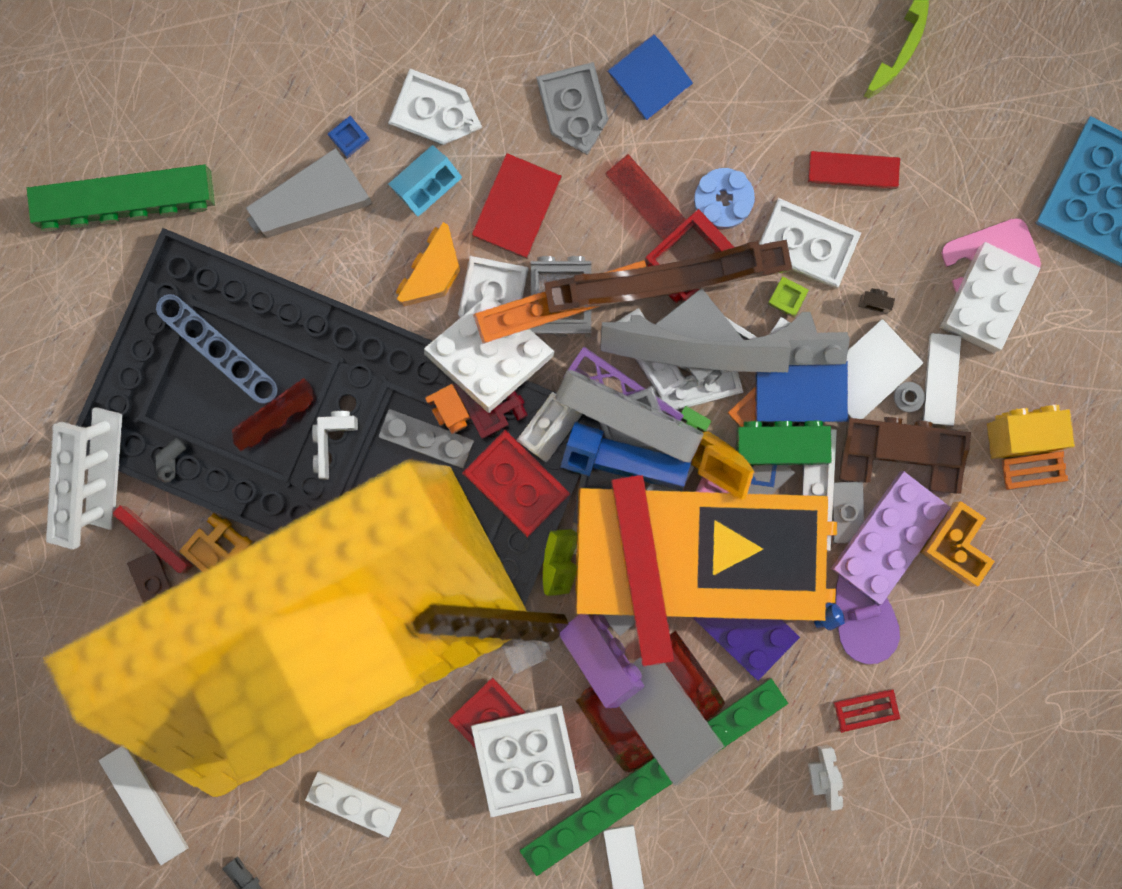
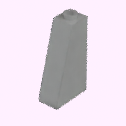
(309, 197)

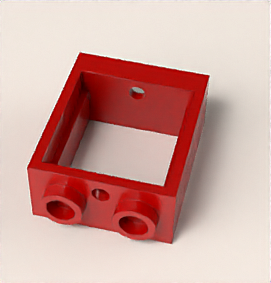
(705, 229)

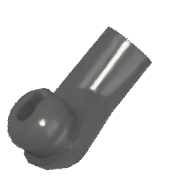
(166, 460)

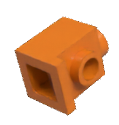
(449, 408)

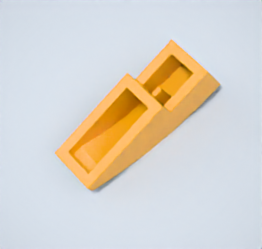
(723, 465)

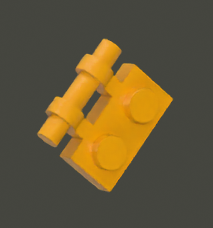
(204, 549)

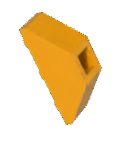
(432, 271)

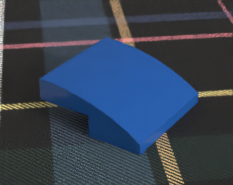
(650, 76)

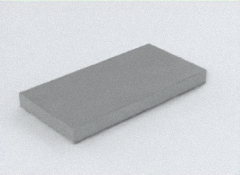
(670, 723)

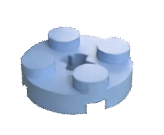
(735, 184)

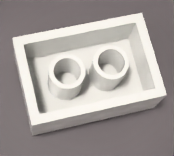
(990, 298)

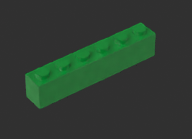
(120, 197)

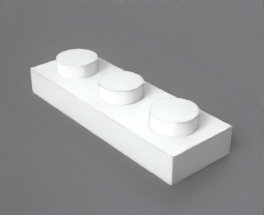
(353, 804)

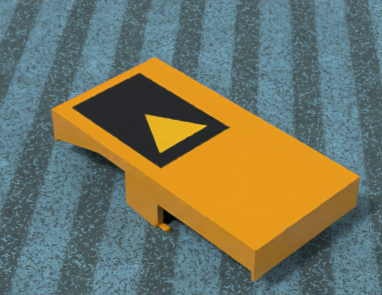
(712, 555)

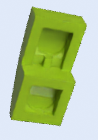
(557, 564)

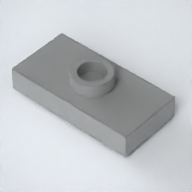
(847, 510)

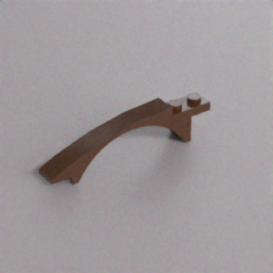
(671, 278)

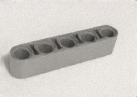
(629, 416)

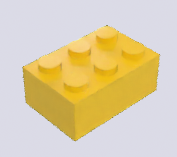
(1031, 432)

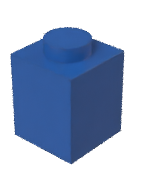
(582, 449)

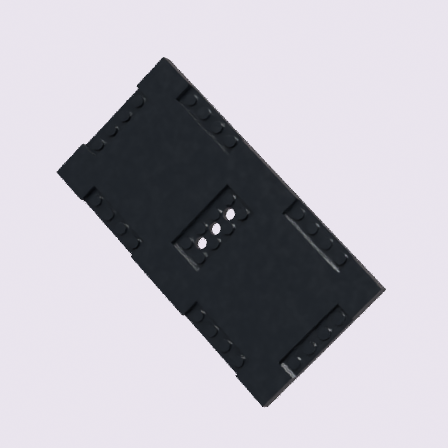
(291, 335)

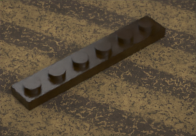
(489, 623)

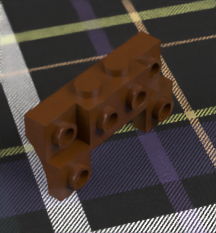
(904, 443)

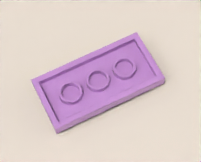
(890, 538)

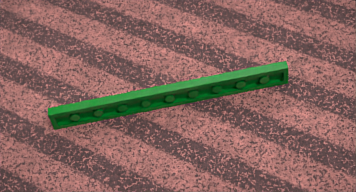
(644, 783)

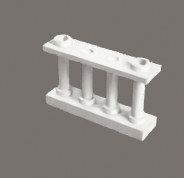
(68, 475)

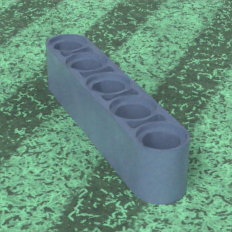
(204, 341)

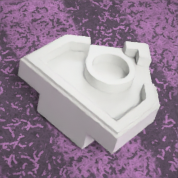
(826, 777)

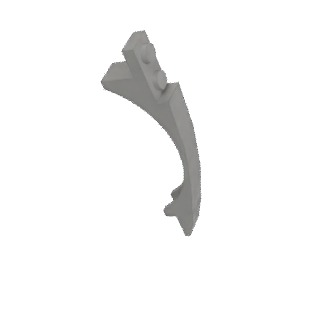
(771, 353)

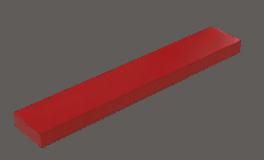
(642, 570)

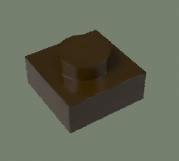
(877, 301)

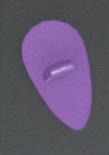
(869, 628)

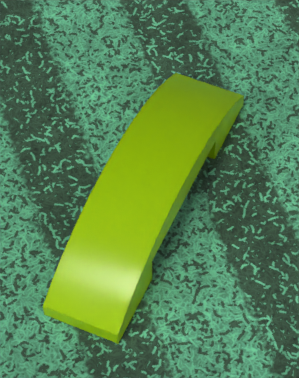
(885, 74)

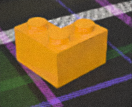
(951, 545)

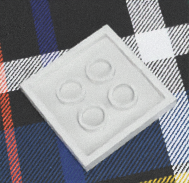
(490, 369)
(526, 761)

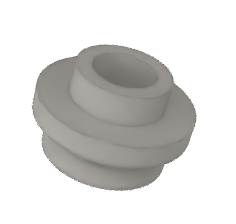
(899, 397)

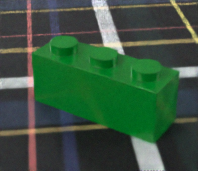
(785, 443)

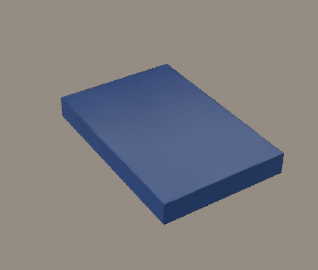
(803, 394)

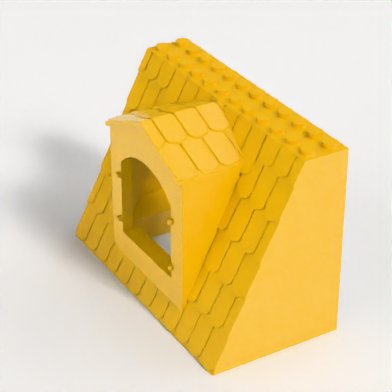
(291, 634)

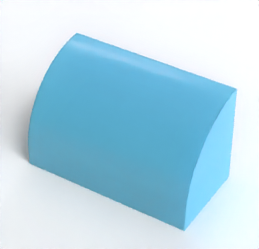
(425, 180)

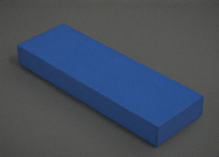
(636, 461)

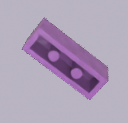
(602, 659)

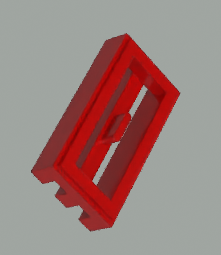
(841, 716)

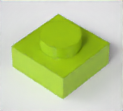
(788, 297)

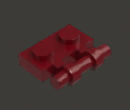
(491, 422)

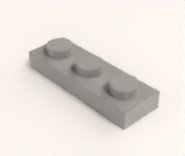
(426, 438)

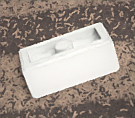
(548, 428)

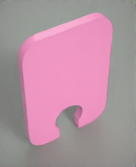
(1009, 236)

